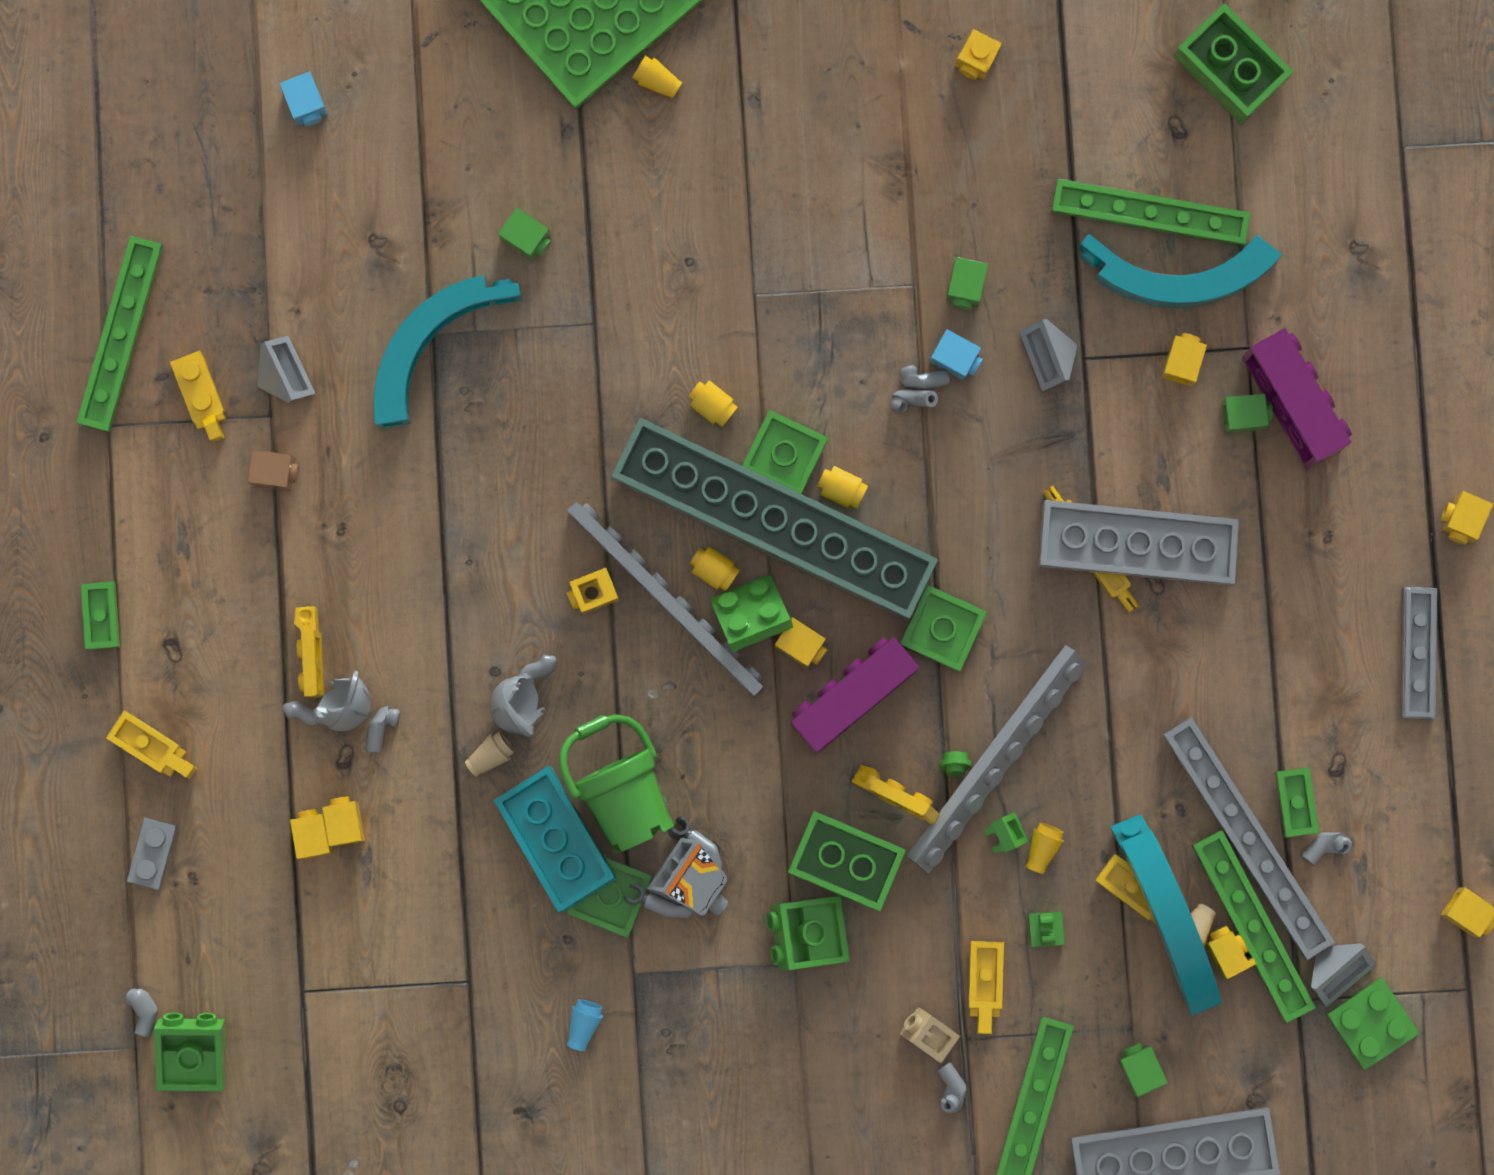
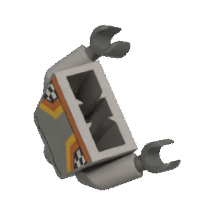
(688, 878)

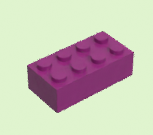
(1296, 398)
(854, 695)

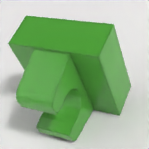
(1008, 832)
(1046, 929)

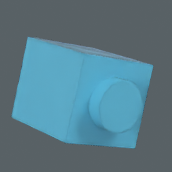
(304, 99)
(956, 355)

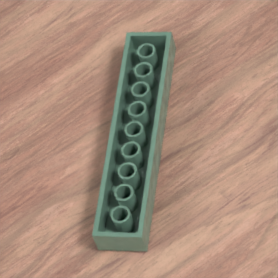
(774, 519)

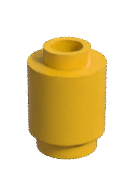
(712, 403)
(842, 487)
(714, 568)

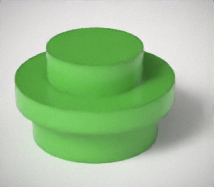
(955, 763)

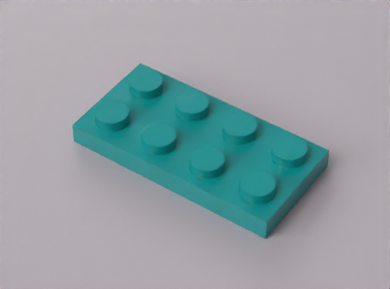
(555, 839)

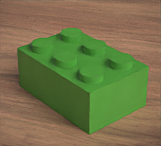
(1233, 63)
(846, 861)

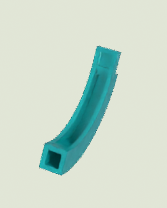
(1180, 290)
(417, 331)
(1170, 914)

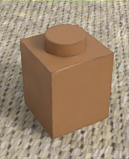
(273, 470)

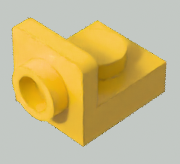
(977, 55)

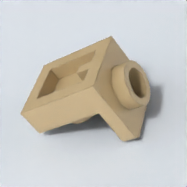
(929, 1034)

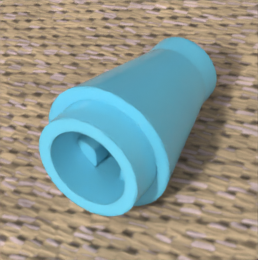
(583, 1023)

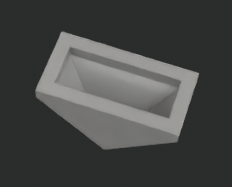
(1049, 353)
(282, 371)
(1339, 969)

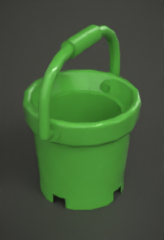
(622, 794)

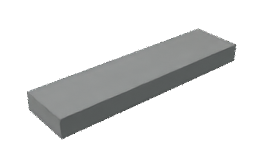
(1418, 653)

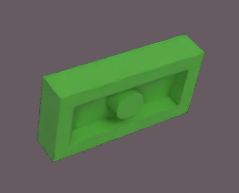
(100, 615)
(1296, 802)

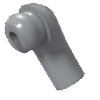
(925, 381)
(920, 398)
(377, 725)
(1327, 843)
(145, 1009)
(954, 1091)

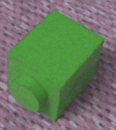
(525, 235)
(966, 283)
(1246, 413)
(1141, 1069)

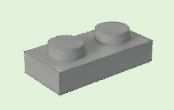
(152, 853)

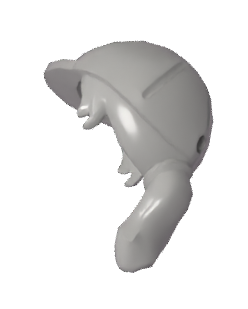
(516, 699)
(339, 709)

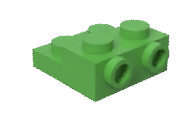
(808, 933)
(190, 1053)

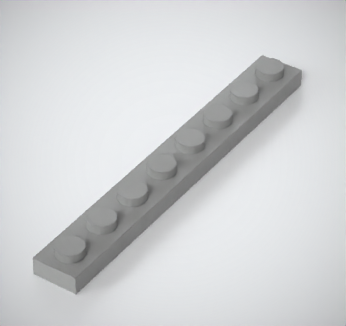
(656, 587)
(997, 759)
(1248, 838)

